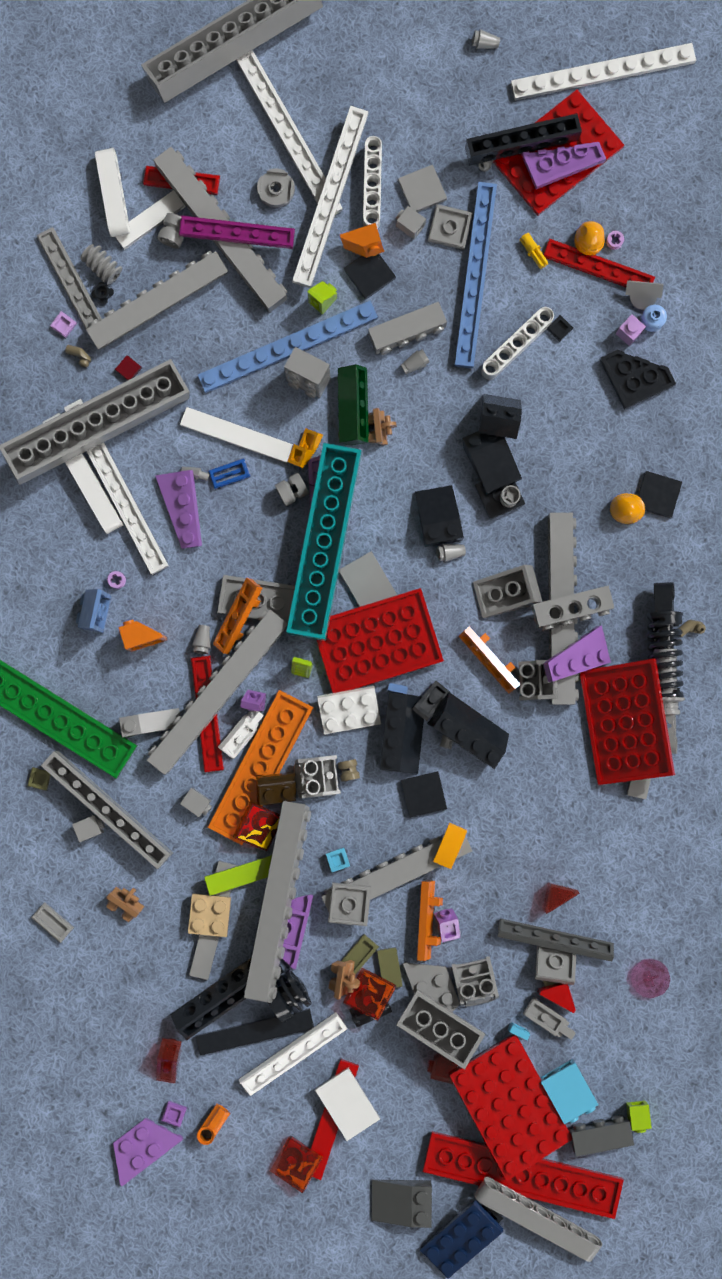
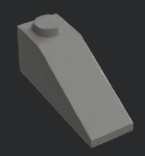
(148, 722)

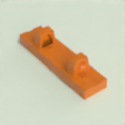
(237, 616)
(489, 660)
(427, 904)

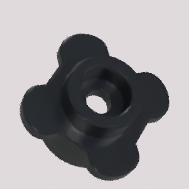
(101, 287)

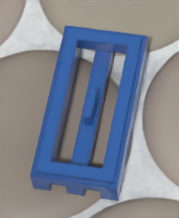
(232, 480)

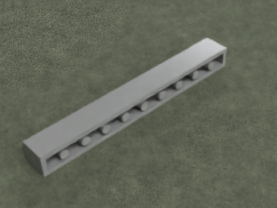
(203, 205)
(560, 584)
(218, 692)
(277, 902)

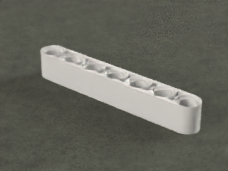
(93, 491)

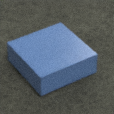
(397, 688)

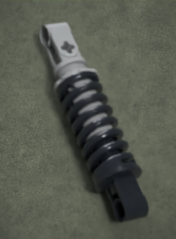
(664, 621)

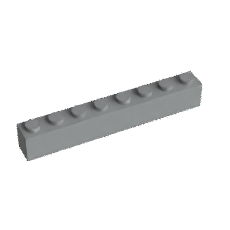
(156, 300)
(107, 809)
(399, 871)

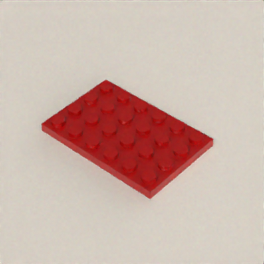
(593, 130)
(379, 642)
(627, 722)
(510, 1107)

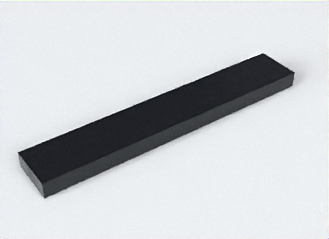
(253, 1032)

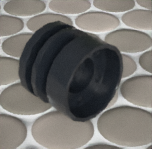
(289, 995)

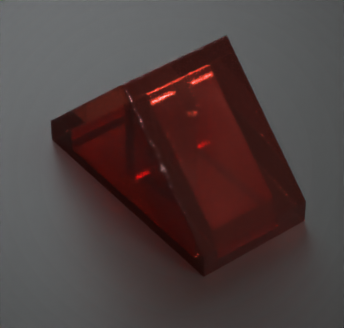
(557, 895)

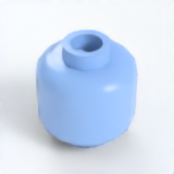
(653, 318)

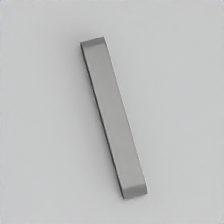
(538, 1219)

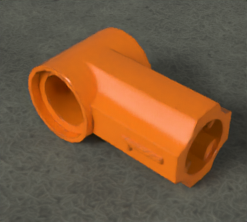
(213, 1123)

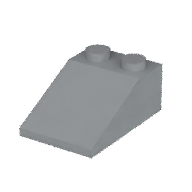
(507, 591)

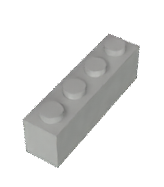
(407, 328)

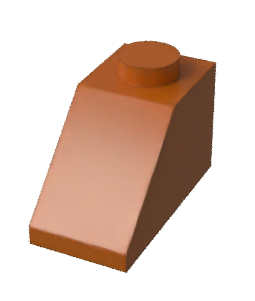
(363, 241)

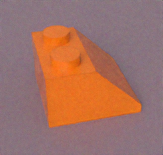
(138, 636)

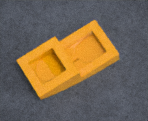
(309, 443)
(450, 845)

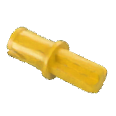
(533, 250)

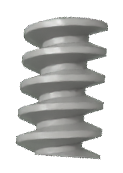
(101, 265)

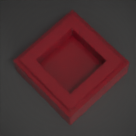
(128, 368)

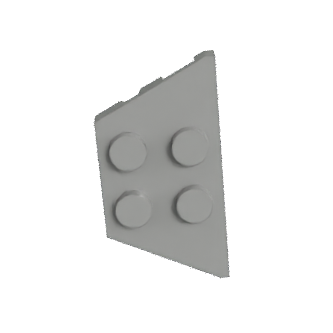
(433, 982)

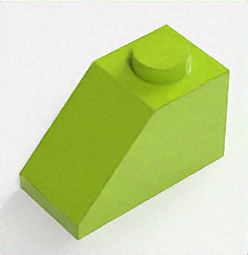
(322, 296)

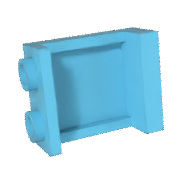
(569, 1092)

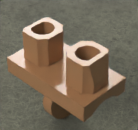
(383, 427)
(126, 901)
(345, 978)

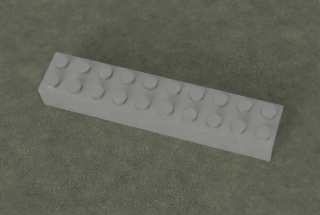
(222, 43)
(94, 422)

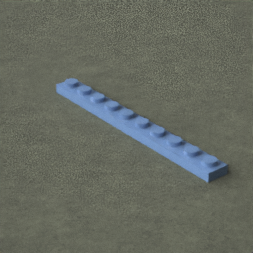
(475, 275)
(283, 347)

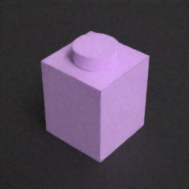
(630, 330)

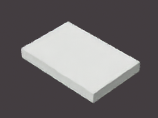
(347, 1104)

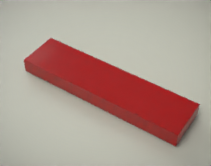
(155, 179)

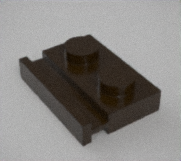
(276, 788)

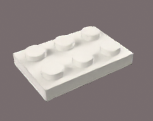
(349, 710)

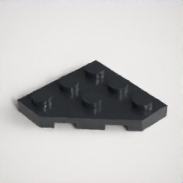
(635, 377)

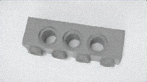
(601, 596)

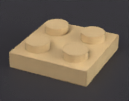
(209, 915)

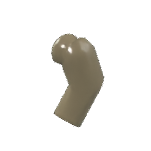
(80, 353)
(692, 626)

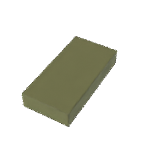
(361, 952)
(390, 965)

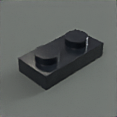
(431, 700)

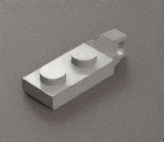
(548, 1019)

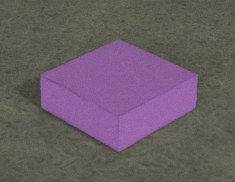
(174, 1113)

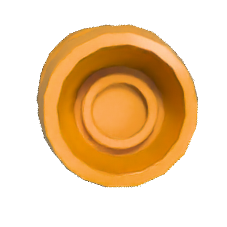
(589, 238)
(627, 508)

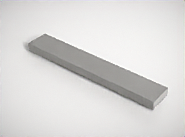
(68, 276)
(208, 944)

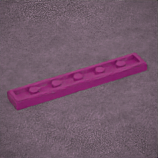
(237, 232)

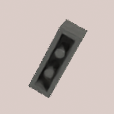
(601, 1135)

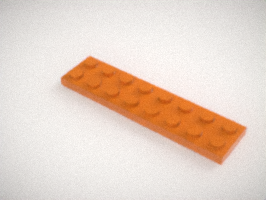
(264, 757)

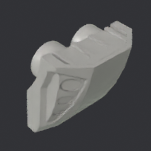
(535, 683)
(321, 776)
(475, 982)

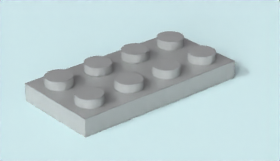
(272, 596)

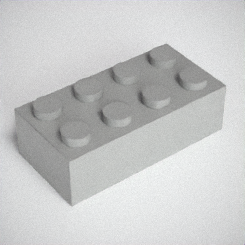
(441, 1029)

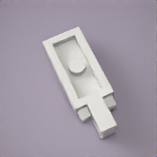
(241, 734)

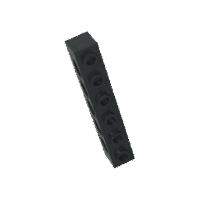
(523, 139)
(212, 1002)

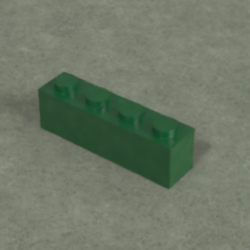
(353, 405)

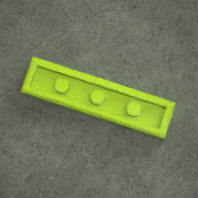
(238, 875)

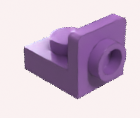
(253, 701)
(447, 925)

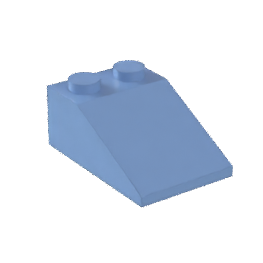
(94, 610)

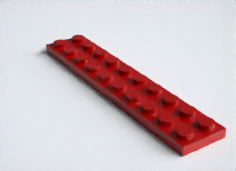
(542, 1181)

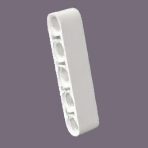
(372, 175)
(112, 192)
(520, 335)

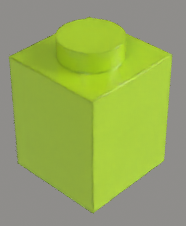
(639, 1116)

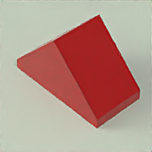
(559, 994)

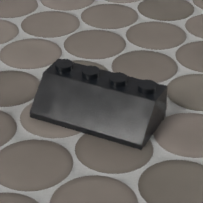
(470, 730)
(402, 734)

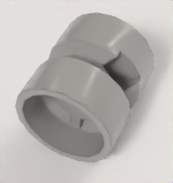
(169, 234)
(285, 492)

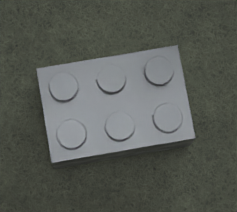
(307, 373)

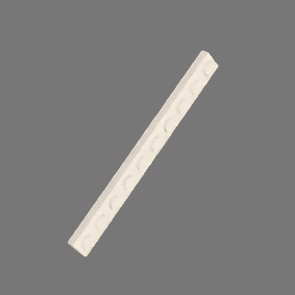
(603, 71)
(283, 124)
(330, 197)
(126, 505)

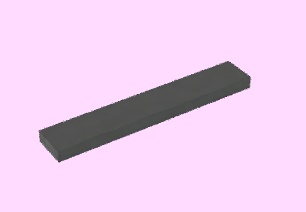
(556, 940)

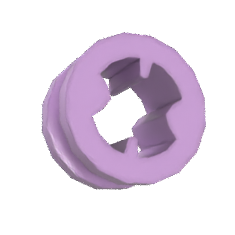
(615, 234)
(114, 585)

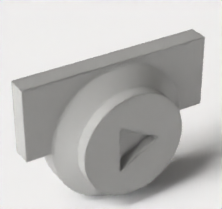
(643, 293)

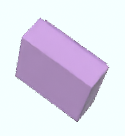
(63, 324)

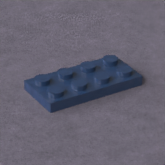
(461, 1239)

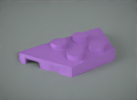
(297, 926)
(142, 1147)

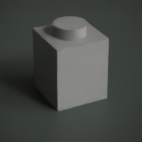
(410, 222)
(196, 802)
(88, 828)

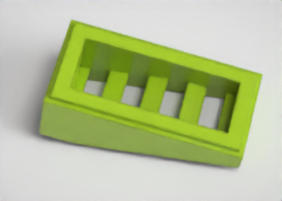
(301, 667)

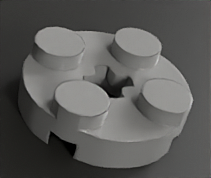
(279, 198)

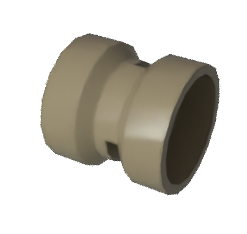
(349, 774)

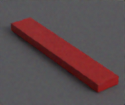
(593, 264)
(210, 735)
(327, 1127)

